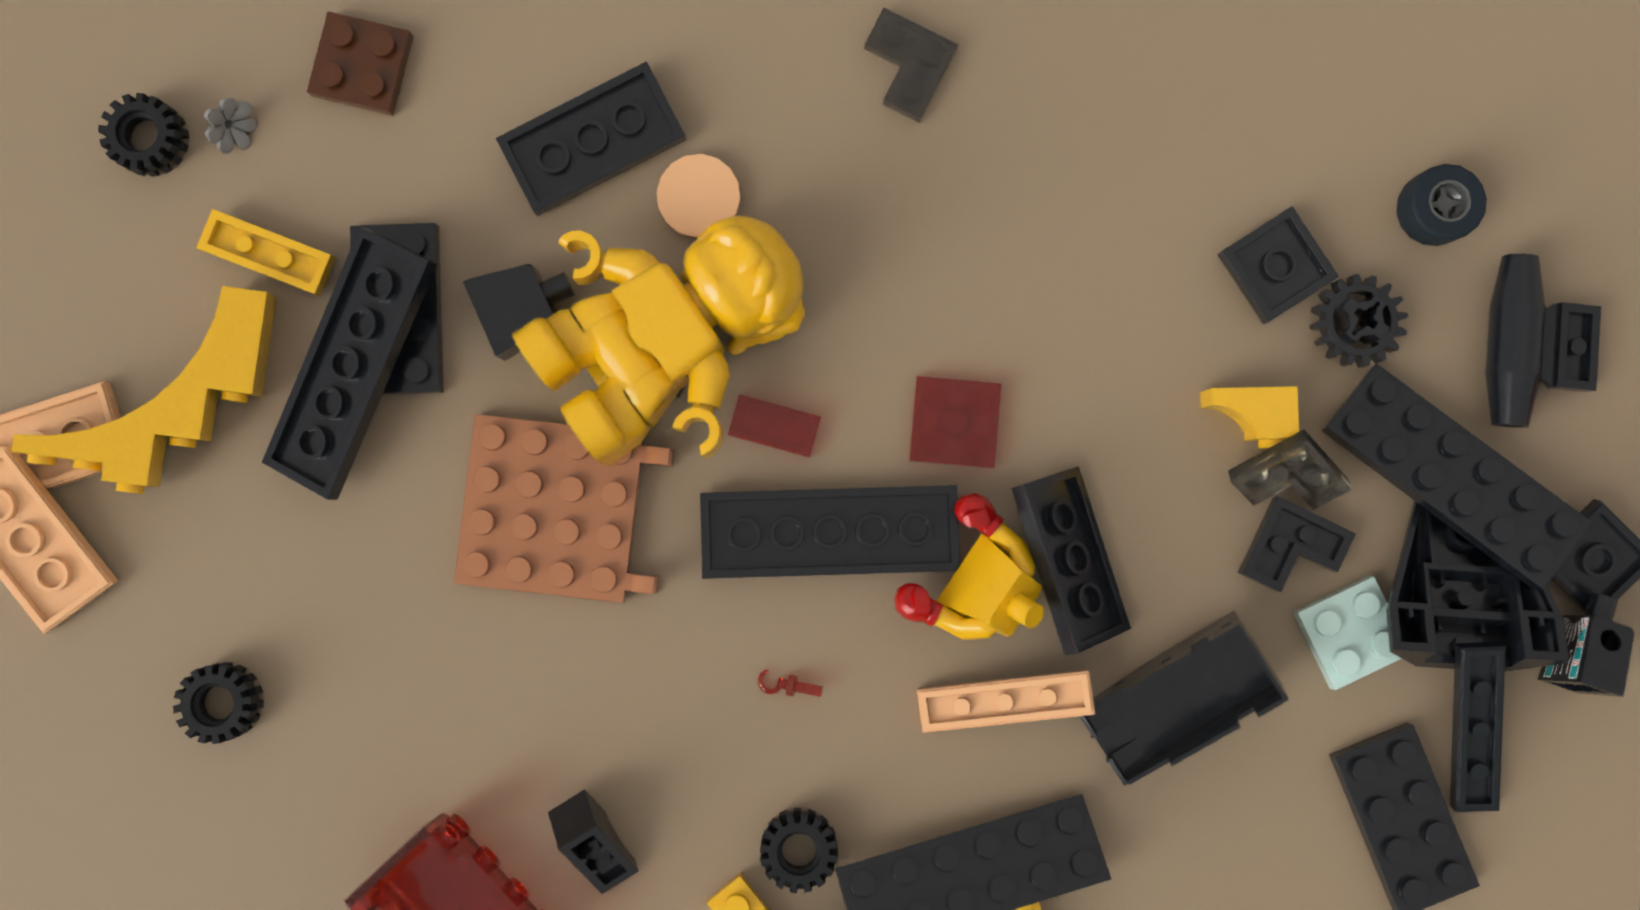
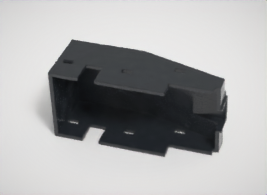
(1184, 700)

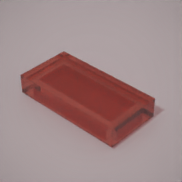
(774, 426)

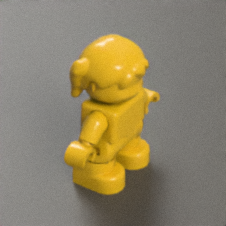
(659, 333)

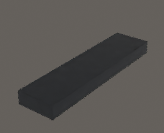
(1477, 726)

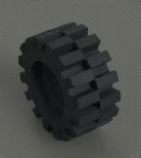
(122, 124)
(193, 705)
(799, 876)

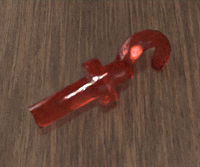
(790, 685)

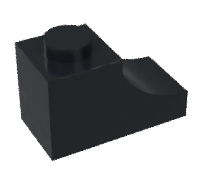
(590, 842)

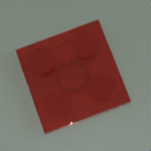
(955, 422)

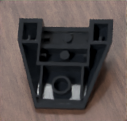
(1458, 594)

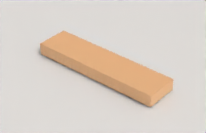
(1006, 701)

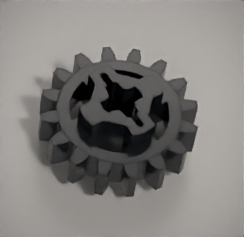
(1377, 321)

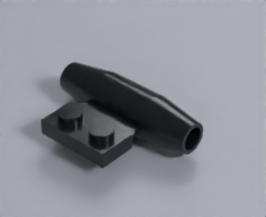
(1535, 343)

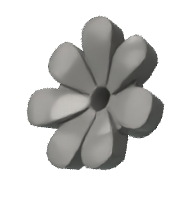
(230, 124)

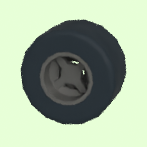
(1457, 197)

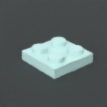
(1348, 632)

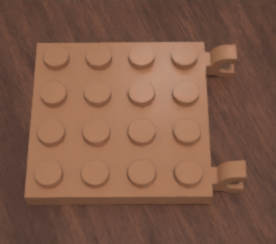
(550, 513)

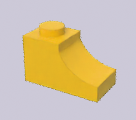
(1261, 412)

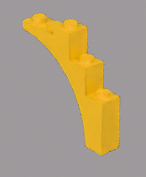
(134, 446)

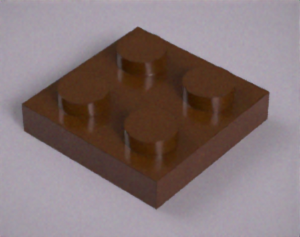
(360, 63)

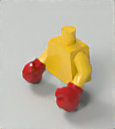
(989, 589)

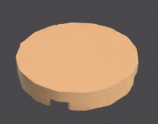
(697, 193)

